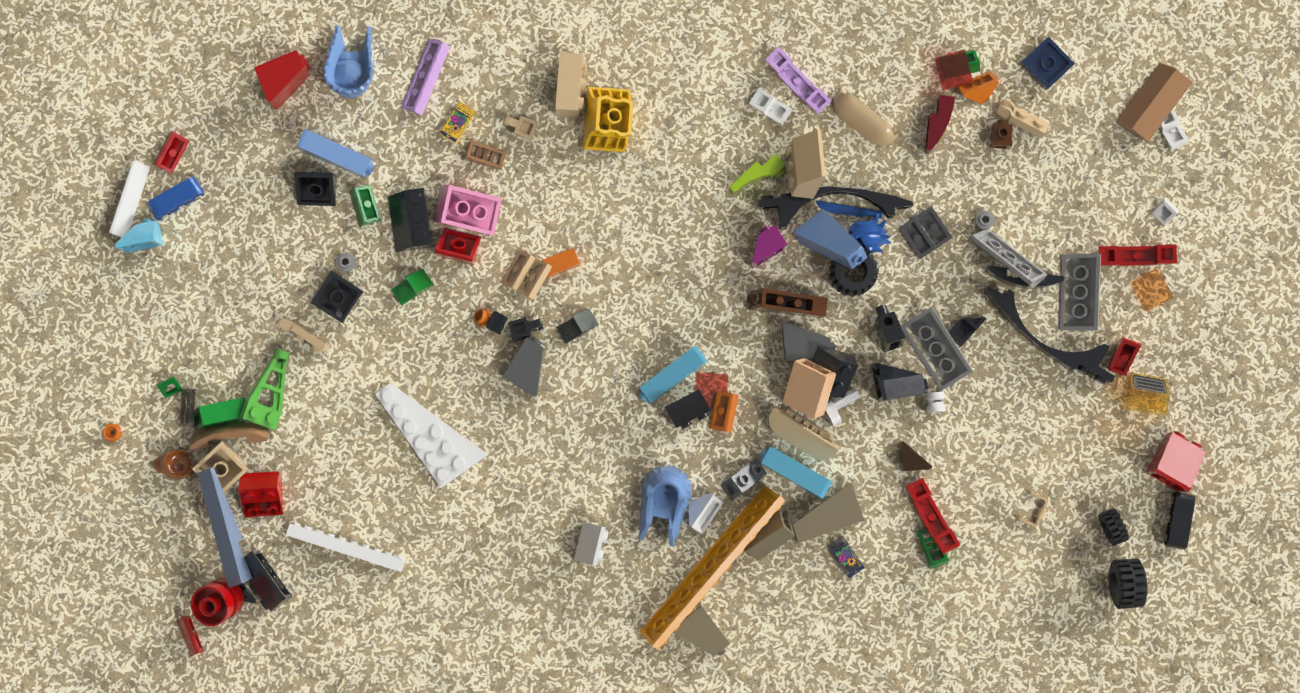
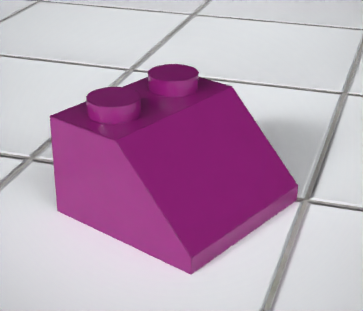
(767, 245)

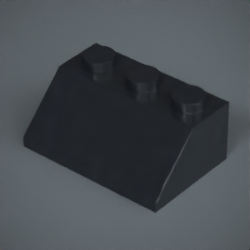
(410, 220)
(266, 581)

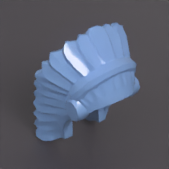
(348, 71)
(665, 497)

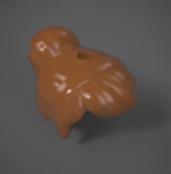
(166, 463)

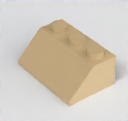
(805, 164)

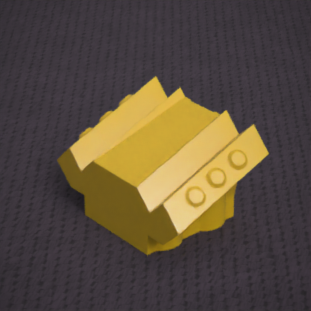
(607, 119)

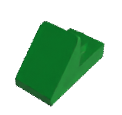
(412, 286)

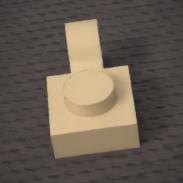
(524, 127)

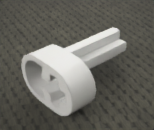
(833, 405)

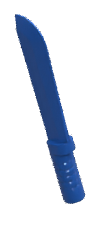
(848, 210)

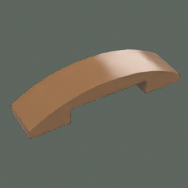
(253, 432)

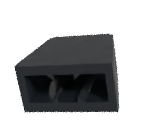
(890, 336)

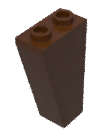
(787, 303)

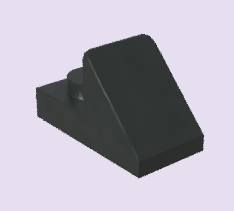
(577, 325)

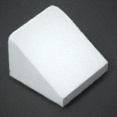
(1165, 211)

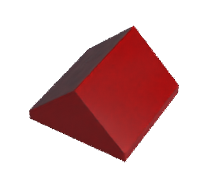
(458, 246)

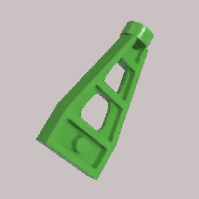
(260, 414)

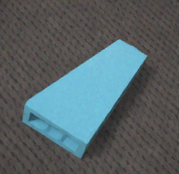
(672, 375)
(795, 472)

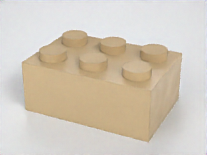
(570, 85)

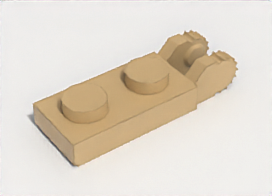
(1022, 118)
(303, 334)

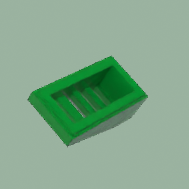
(932, 564)

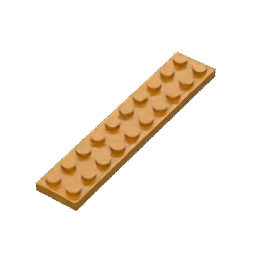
(711, 567)

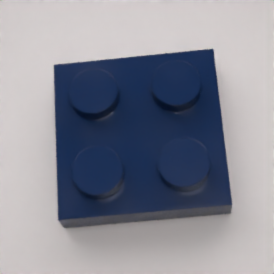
(1047, 63)

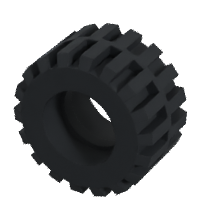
(854, 288)
(1127, 583)

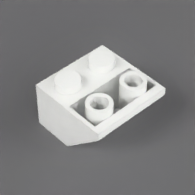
(590, 543)

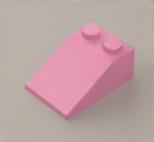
(467, 209)

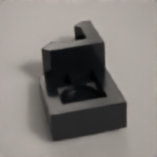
(964, 329)

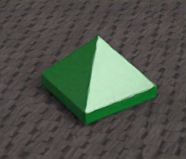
(162, 386)

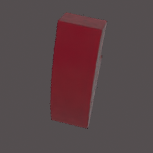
(938, 121)

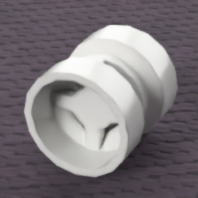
(935, 406)

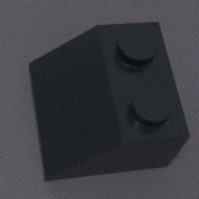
(839, 362)
(688, 409)

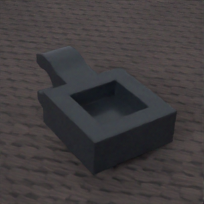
(522, 328)

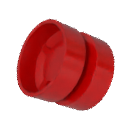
(216, 602)

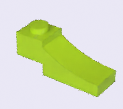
(772, 168)

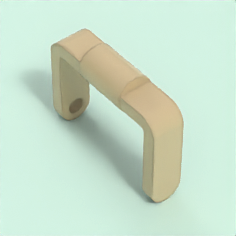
(1041, 512)

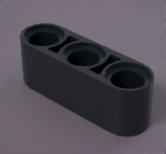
(1180, 521)

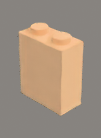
(809, 388)

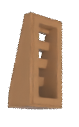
(486, 148)

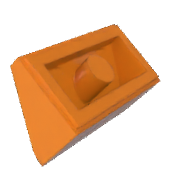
(562, 262)
(724, 411)

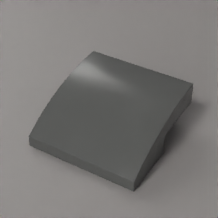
(918, 236)

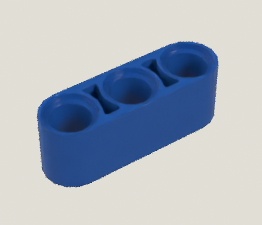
(175, 197)

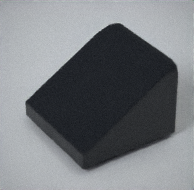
(496, 322)

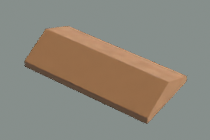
(1154, 102)

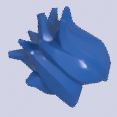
(870, 234)

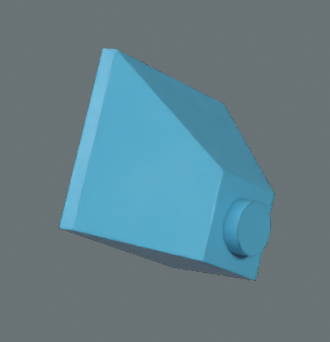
(141, 237)

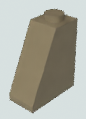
(771, 535)
(703, 632)

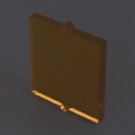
(1152, 289)

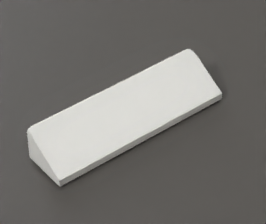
(129, 199)

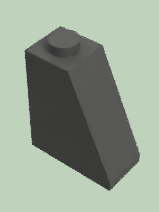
(802, 343)
(526, 366)

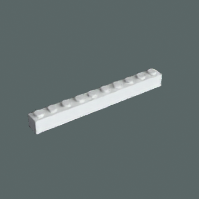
(349, 548)

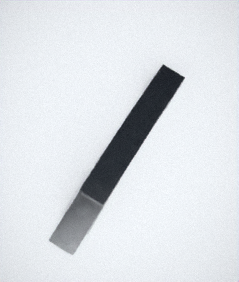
(790, 205)
(1086, 361)

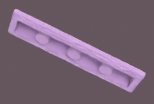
(427, 77)

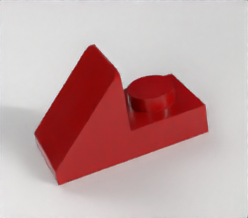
(1123, 356)

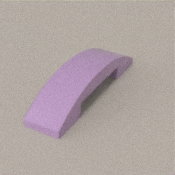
(797, 81)

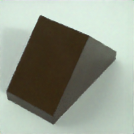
(911, 460)

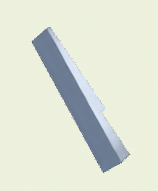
(224, 529)

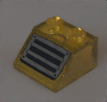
(1147, 394)

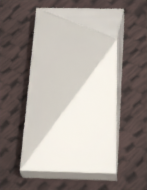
(703, 511)

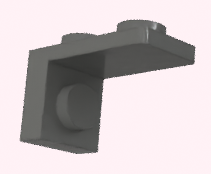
(743, 479)

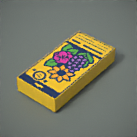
(457, 122)

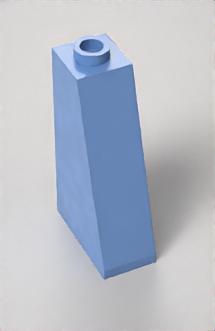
(335, 154)
(830, 239)

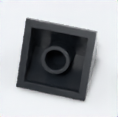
(315, 188)

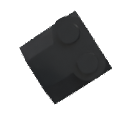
(336, 296)

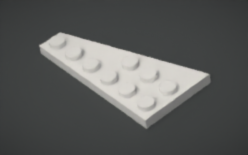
(435, 442)

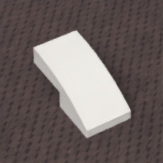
(770, 107)
(1173, 132)

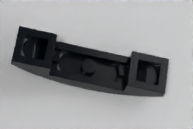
(1000, 274)

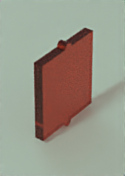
(953, 69)
(710, 383)

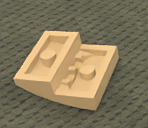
(526, 274)

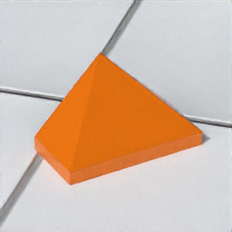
(980, 88)

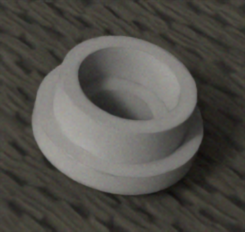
(980, 224)
(345, 268)

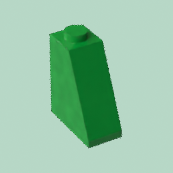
(218, 413)

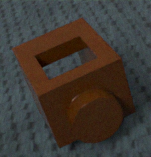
(999, 141)

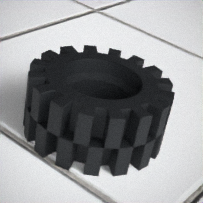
(1113, 527)

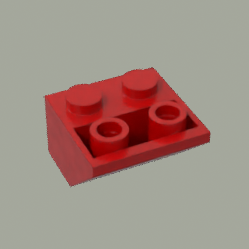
(261, 494)

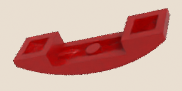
(1138, 255)
(931, 516)

